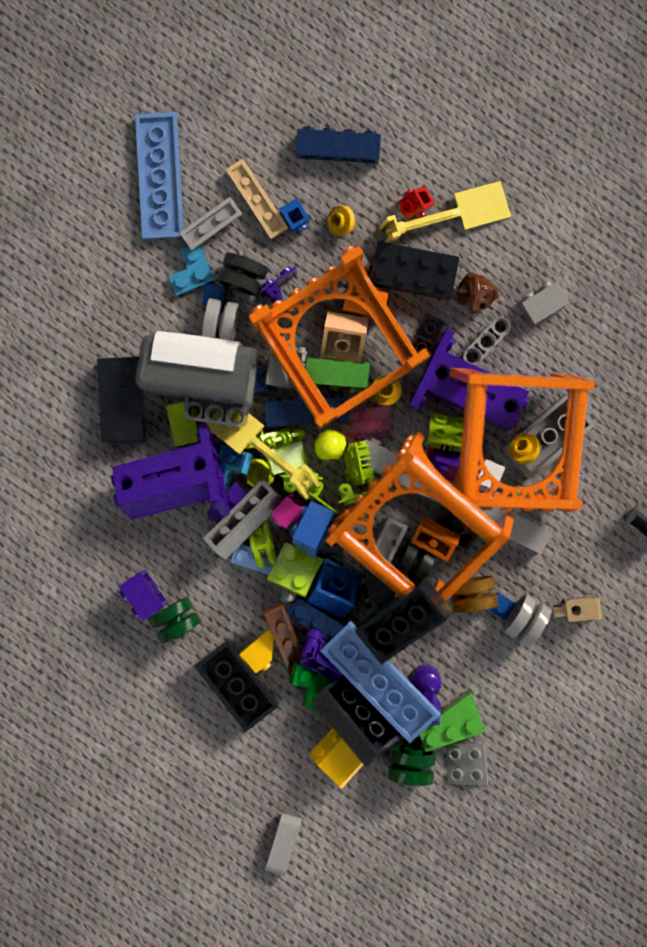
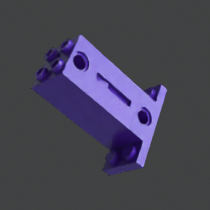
(454, 390)
(172, 479)

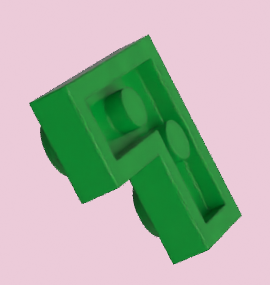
(311, 680)

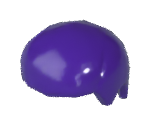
(426, 679)

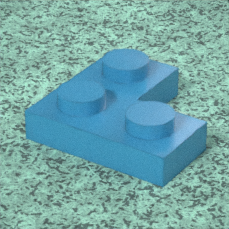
(196, 275)
(233, 461)

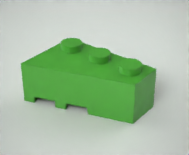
(338, 374)
(457, 722)

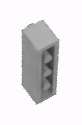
(243, 519)

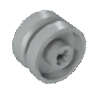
(218, 322)
(527, 620)

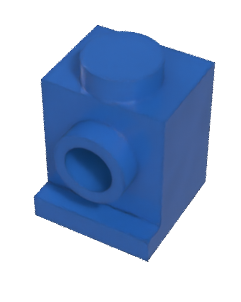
(291, 209)

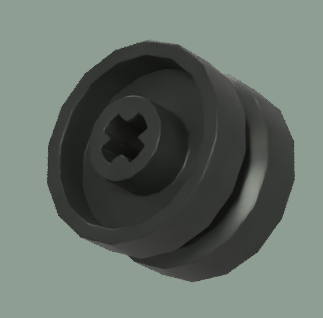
(242, 274)
(416, 565)

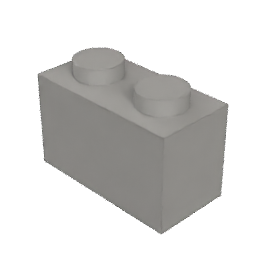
(544, 303)

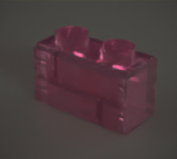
(371, 420)

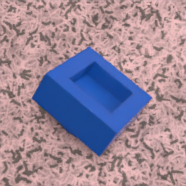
(213, 292)
(504, 608)

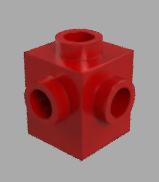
(415, 203)

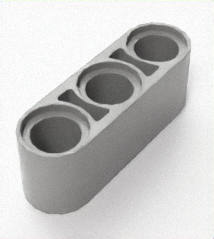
(490, 333)
(283, 844)

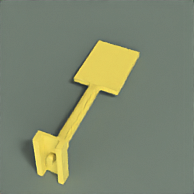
(474, 207)
(241, 437)

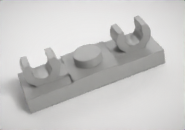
(210, 223)

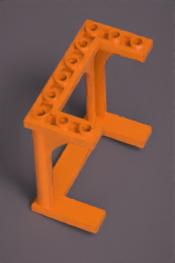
(351, 269)
(417, 466)
(548, 499)

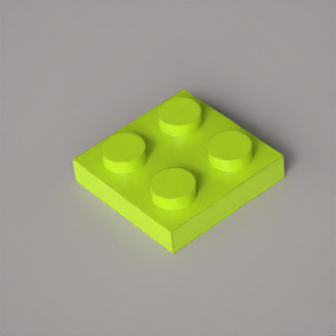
(294, 570)

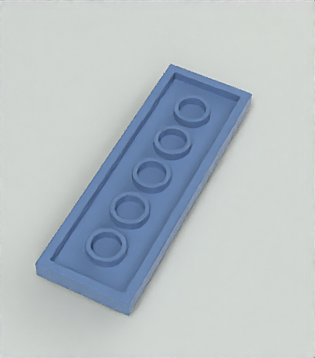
(159, 175)
(381, 684)

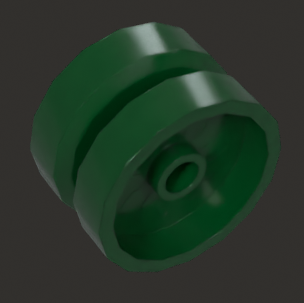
(175, 621)
(411, 766)

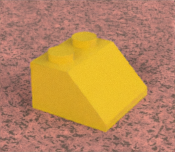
(336, 758)

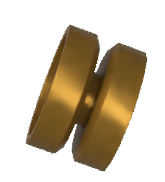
(474, 598)

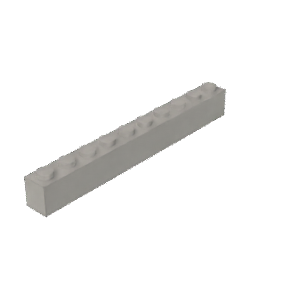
(523, 531)

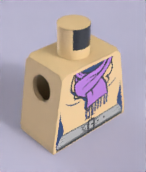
(589, 608)

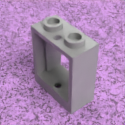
(389, 531)

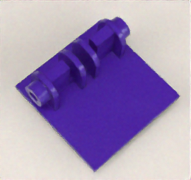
(271, 286)

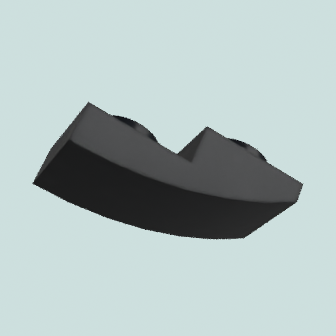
(427, 333)

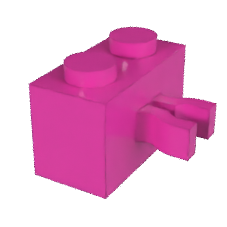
(289, 510)

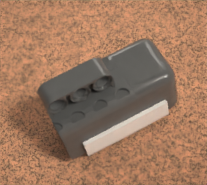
(202, 371)

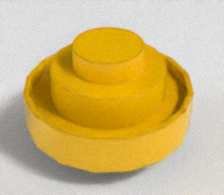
(341, 220)
(389, 395)
(525, 448)

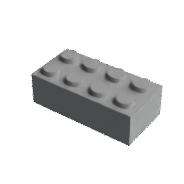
(550, 432)

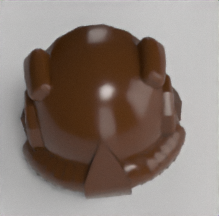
(480, 290)

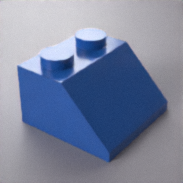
(312, 529)
(334, 588)

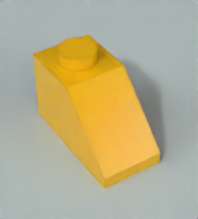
(259, 652)

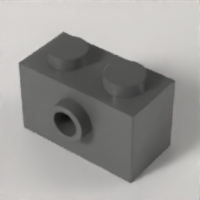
(637, 522)

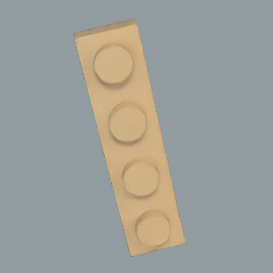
(257, 199)

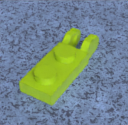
(262, 541)

